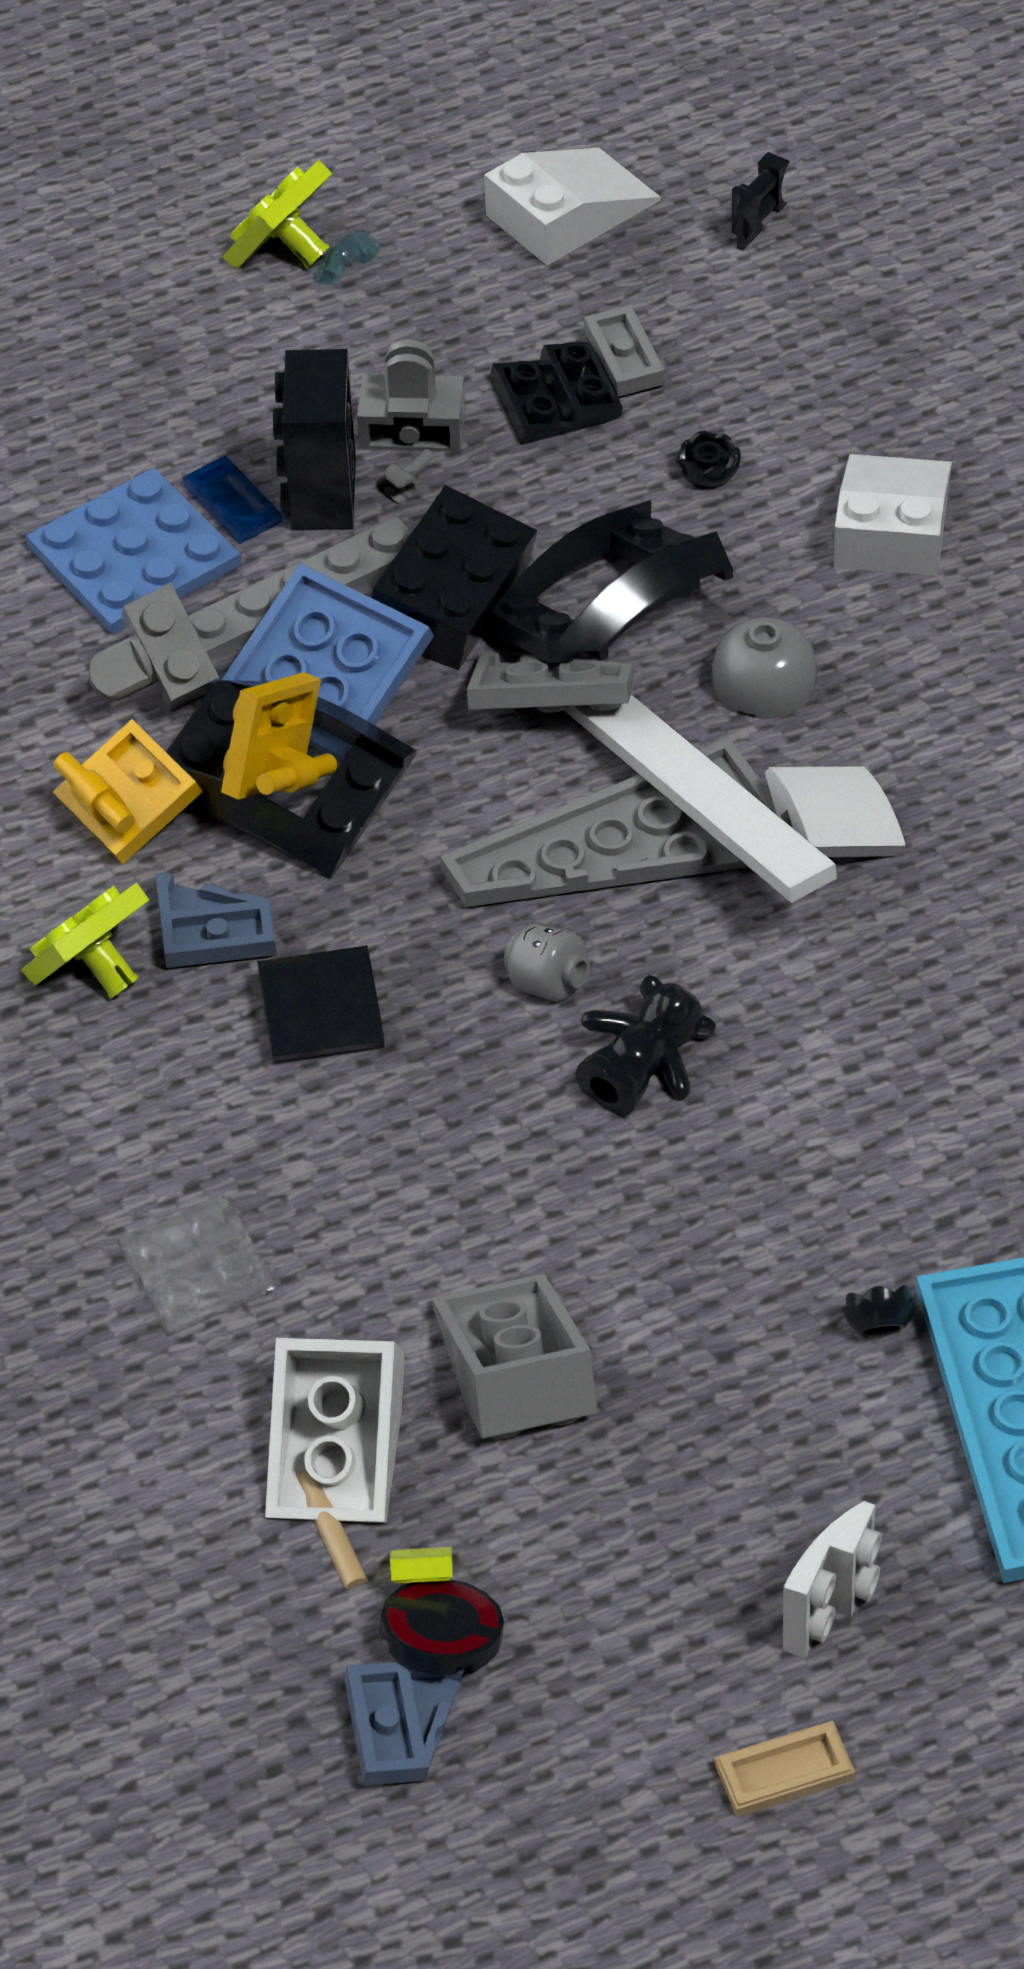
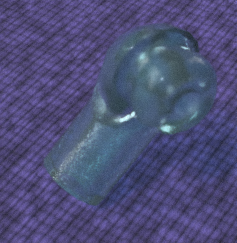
(341, 253)

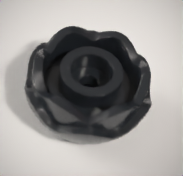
(708, 459)
(879, 1310)

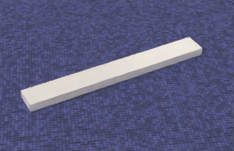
(710, 797)

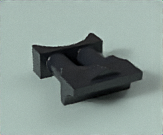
(757, 200)

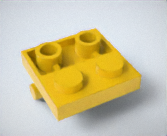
(273, 739)
(125, 790)

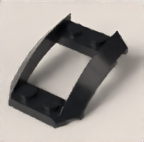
(664, 569)
(340, 810)

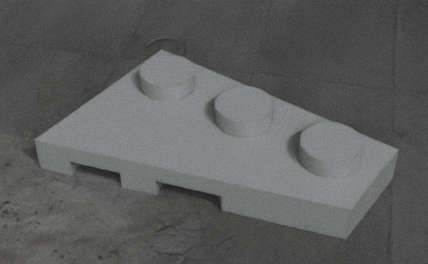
(531, 683)

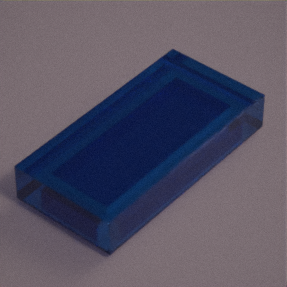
(232, 499)

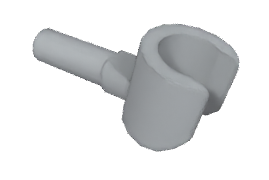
(405, 478)

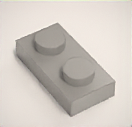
(624, 350)

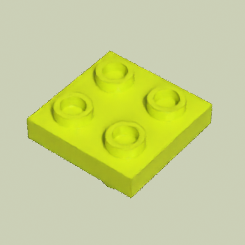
(279, 217)
(87, 938)

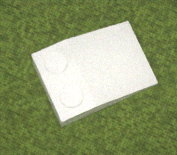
(562, 199)
(891, 514)
(339, 1421)

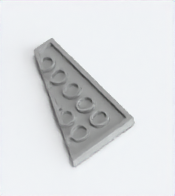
(599, 842)

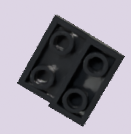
(555, 394)
(320, 1004)

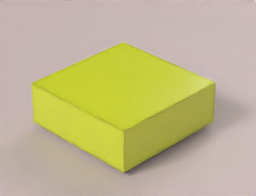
(421, 1565)

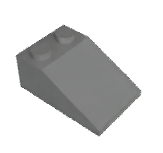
(516, 1356)

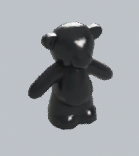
(622, 1070)

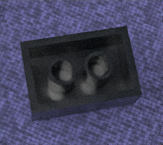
(317, 439)
(456, 572)

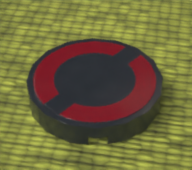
(441, 1626)

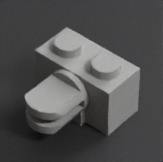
(410, 404)
(159, 652)

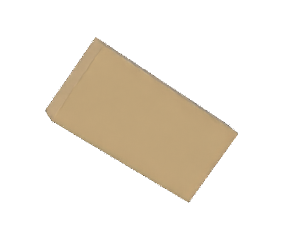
(784, 1768)

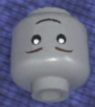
(546, 962)

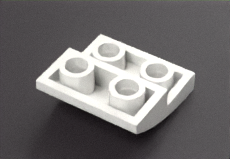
(836, 810)
(831, 1578)

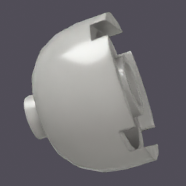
(764, 668)

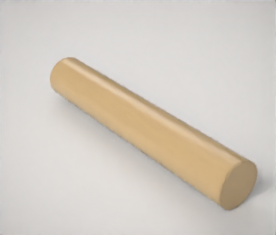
(332, 1534)

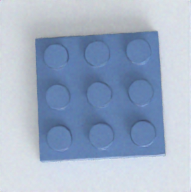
(132, 546)
(340, 637)

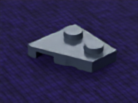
(212, 924)
(397, 1719)

